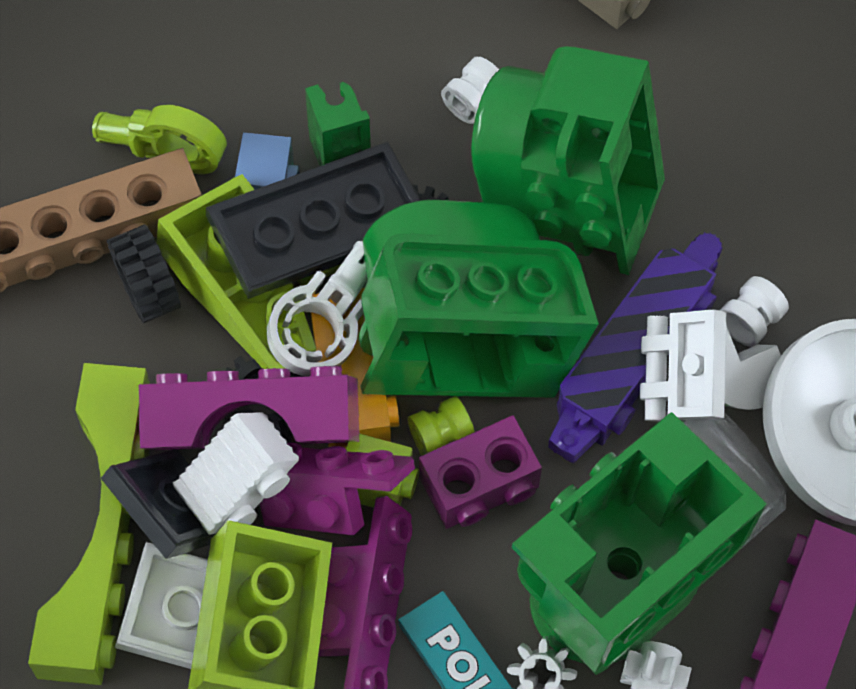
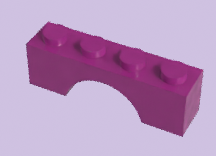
(185, 413)

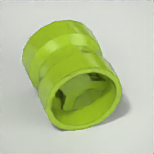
(441, 428)

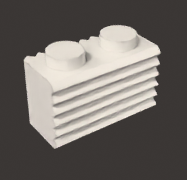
(236, 472)

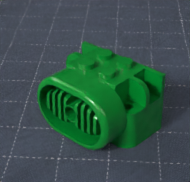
(573, 149)
(470, 303)
(656, 514)

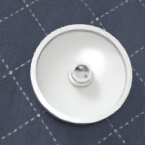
(813, 419)

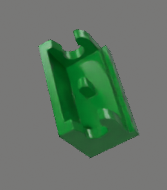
(336, 129)

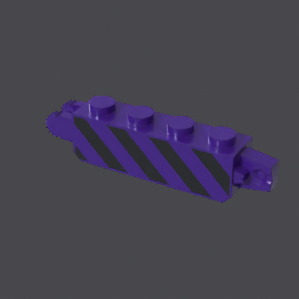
(608, 375)

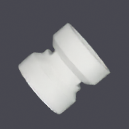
(464, 94)
(754, 310)

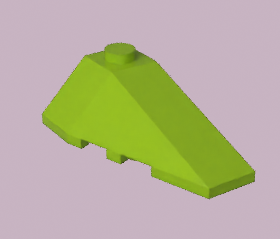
(203, 268)

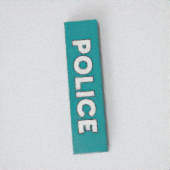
(450, 647)

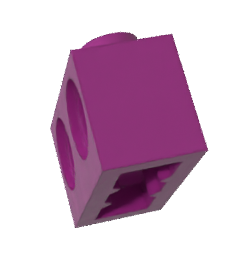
(472, 462)

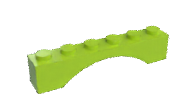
(76, 623)

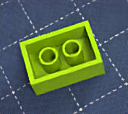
(260, 610)

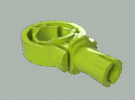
(159, 132)

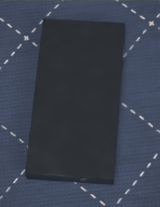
(308, 218)

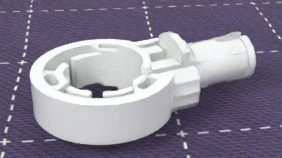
(340, 288)

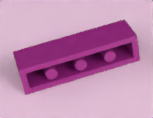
(810, 611)

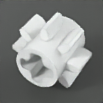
(554, 662)
(655, 668)

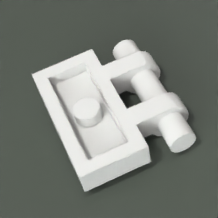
(695, 365)

